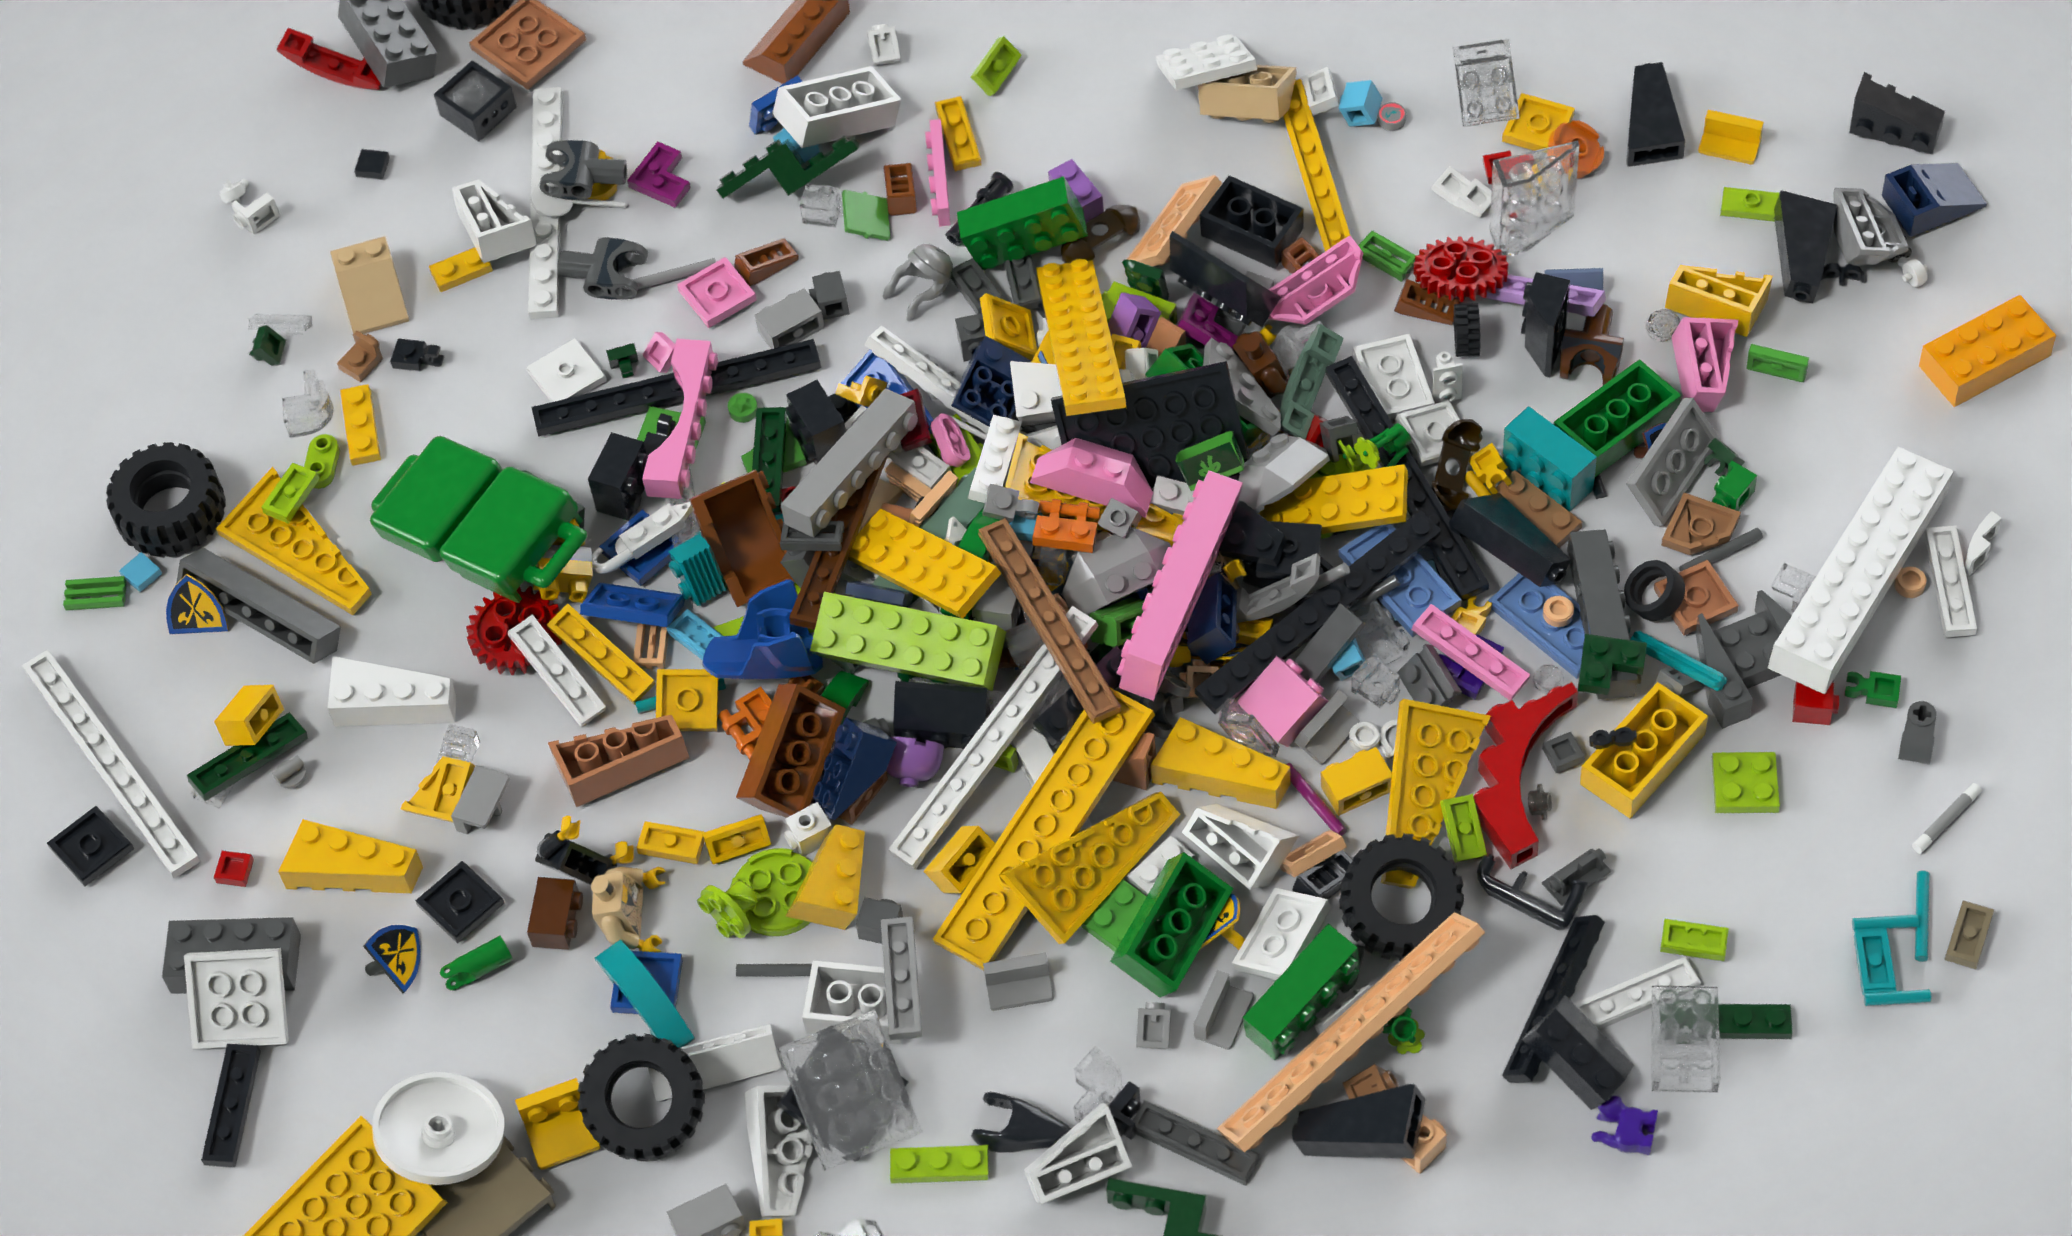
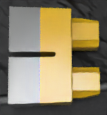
(572, 579)

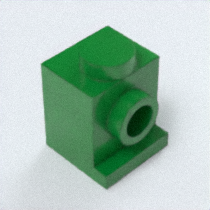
(1735, 488)

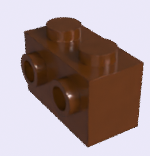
(554, 913)

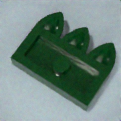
(1146, 278)

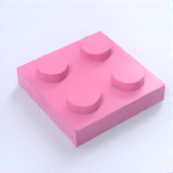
(716, 292)

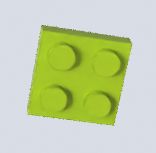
(1745, 782)

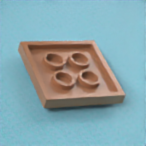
(527, 42)

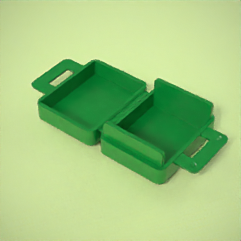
(478, 517)

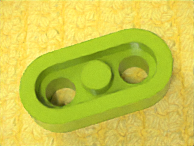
(323, 458)

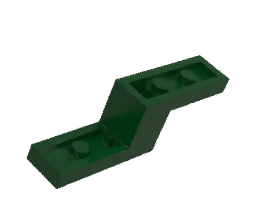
(787, 166)
(1184, 1209)

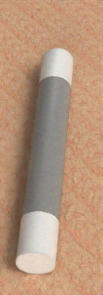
(1947, 818)

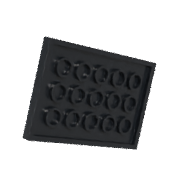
(1162, 419)

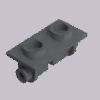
(1587, 868)

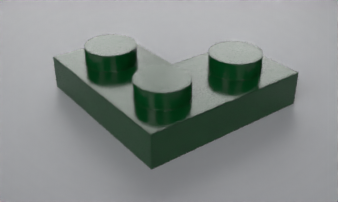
(1606, 654)

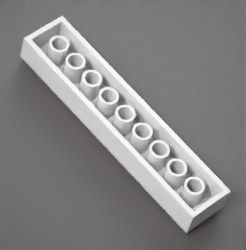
(1860, 570)

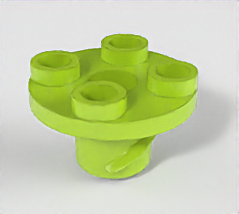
(729, 907)

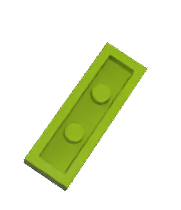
(939, 1164)

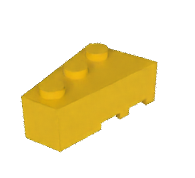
(1707, 294)
(833, 881)

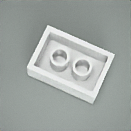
(844, 992)

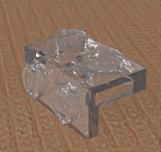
(1246, 729)

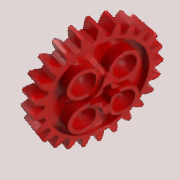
(1461, 268)
(491, 624)

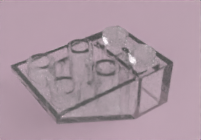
(1486, 82)
(1685, 1039)

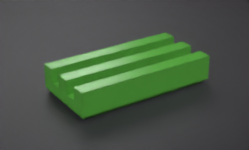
(1383, 259)
(1777, 363)
(95, 589)

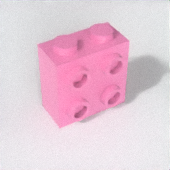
(1283, 700)

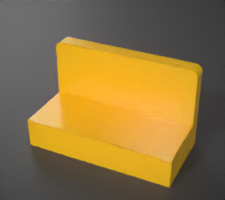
(1731, 137)

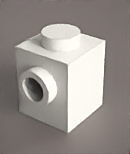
(807, 829)

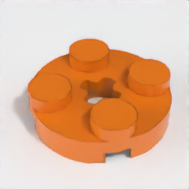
(1591, 153)

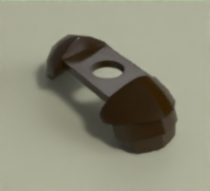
(1115, 218)
(1458, 442)

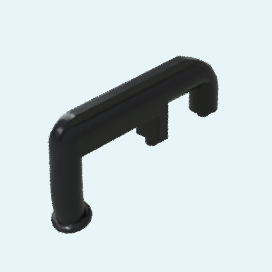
(1526, 903)

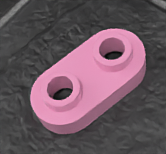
(950, 440)

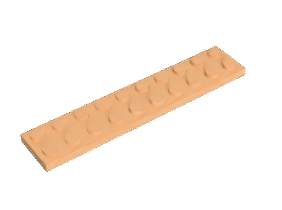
(1350, 1031)

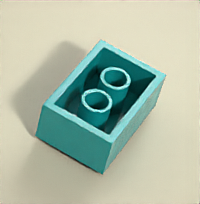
(1549, 458)

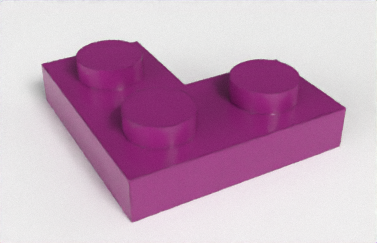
(655, 178)
(1199, 323)

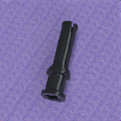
(994, 189)

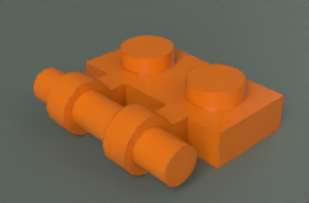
(1066, 533)
(752, 710)

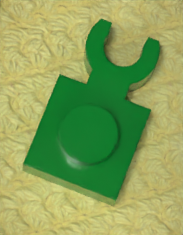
(1879, 688)

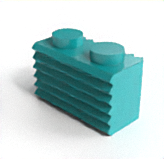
(697, 570)

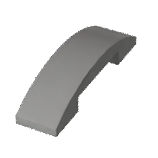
(1279, 594)

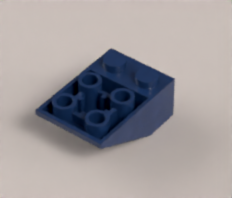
(1930, 195)
(987, 383)
(853, 766)

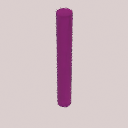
(1316, 802)

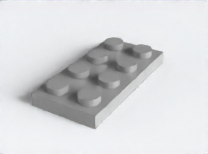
(1672, 462)

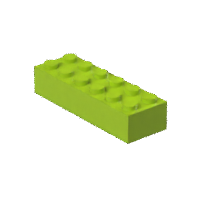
(908, 641)

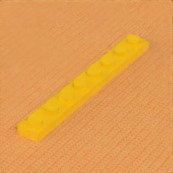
(1315, 169)

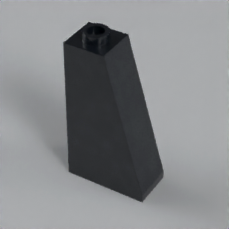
(1654, 121)
(1803, 241)
(1511, 538)
(1364, 1126)

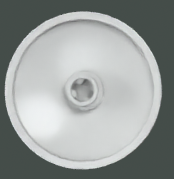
(438, 1128)

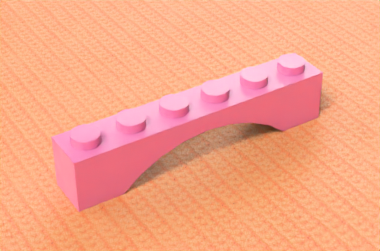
(668, 465)

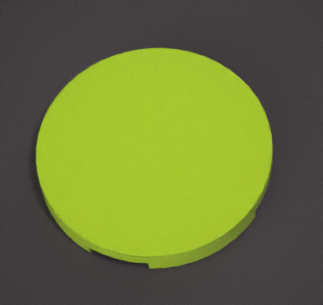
(776, 880)

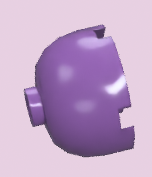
(914, 761)

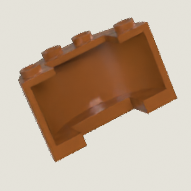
(743, 534)

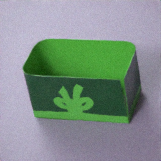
(1216, 454)

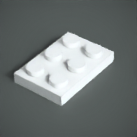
(1394, 374)
(1281, 933)

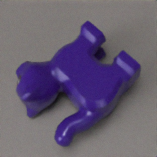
(1631, 1123)

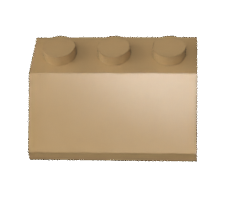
(1249, 95)

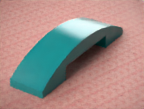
(644, 994)

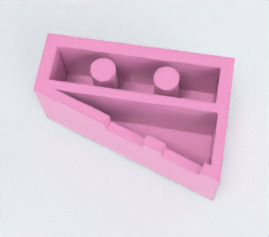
(1703, 358)

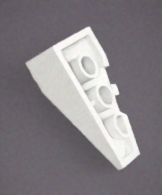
(778, 1151)

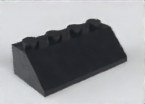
(1220, 282)

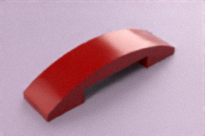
(325, 62)

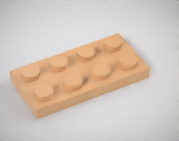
(1177, 216)

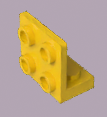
(556, 1124)

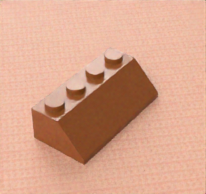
(796, 38)
(790, 751)

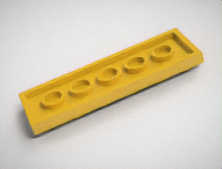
(1346, 500)
(922, 563)

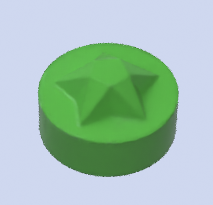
(742, 407)

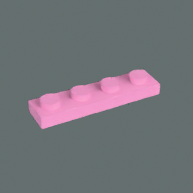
(938, 182)
(1470, 652)

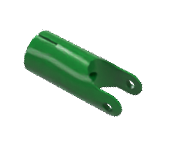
(476, 963)

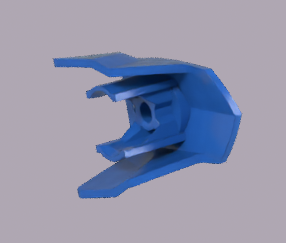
(765, 642)

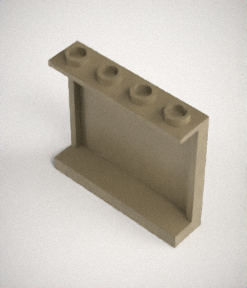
(491, 1201)

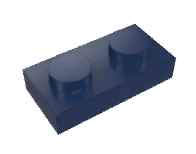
(878, 593)

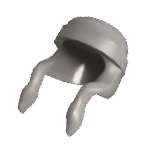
(924, 262)

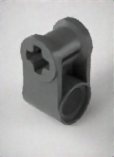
(1917, 736)

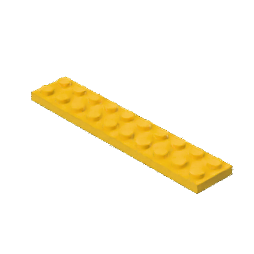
(1080, 338)
(1048, 815)

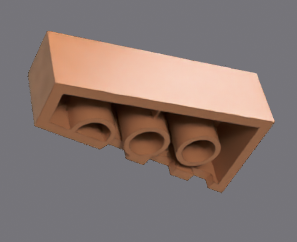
(617, 757)

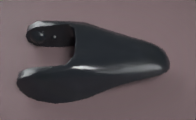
(1026, 1129)

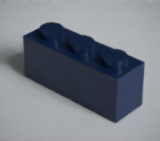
(1213, 620)

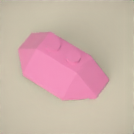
(1318, 284)
(1094, 474)

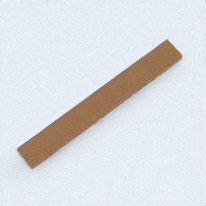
(1049, 621)

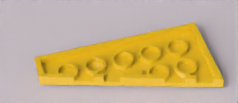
(1024, 459)
(295, 548)
(1428, 767)
(1080, 872)

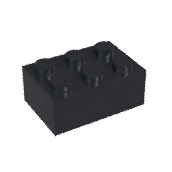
(1251, 221)

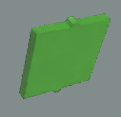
(865, 215)

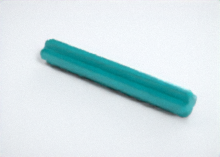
(1681, 662)

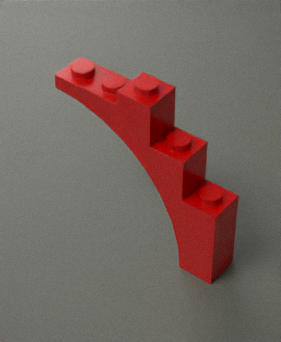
(1501, 767)

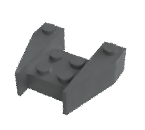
(1742, 656)

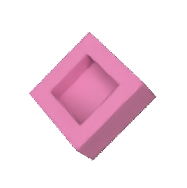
(660, 352)

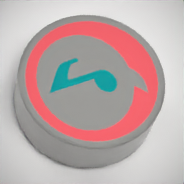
(1391, 116)

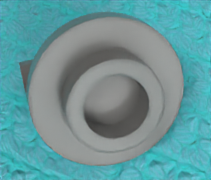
(290, 773)

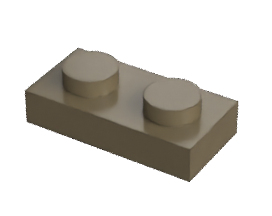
(1969, 934)

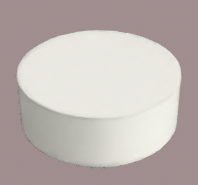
(1364, 736)

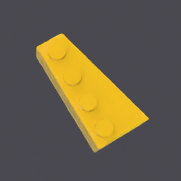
(1220, 766)
(346, 860)

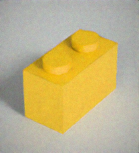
(249, 715)
(1356, 780)
(960, 859)

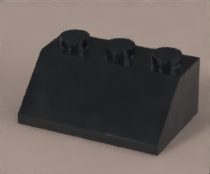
(1545, 319)
(939, 712)
(1578, 1053)

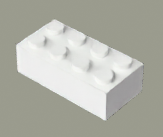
(836, 106)

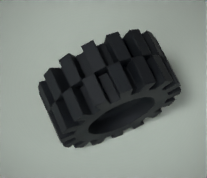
(1467, 329)

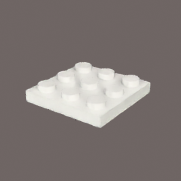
(1206, 62)
(236, 998)

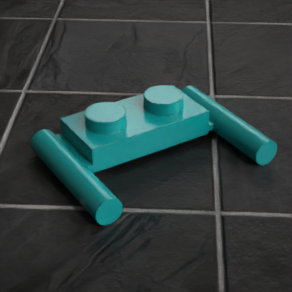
(1875, 960)

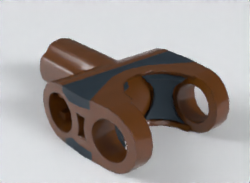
(1592, 346)

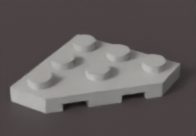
(1250, 397)

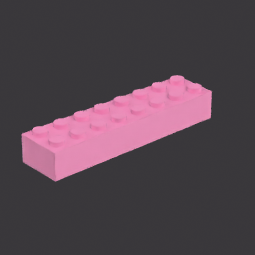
(1178, 585)

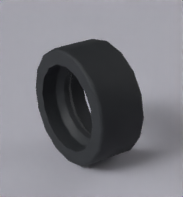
(1666, 603)

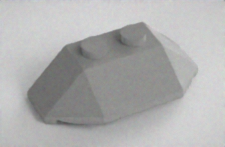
(1865, 228)
(1279, 469)
(1113, 570)

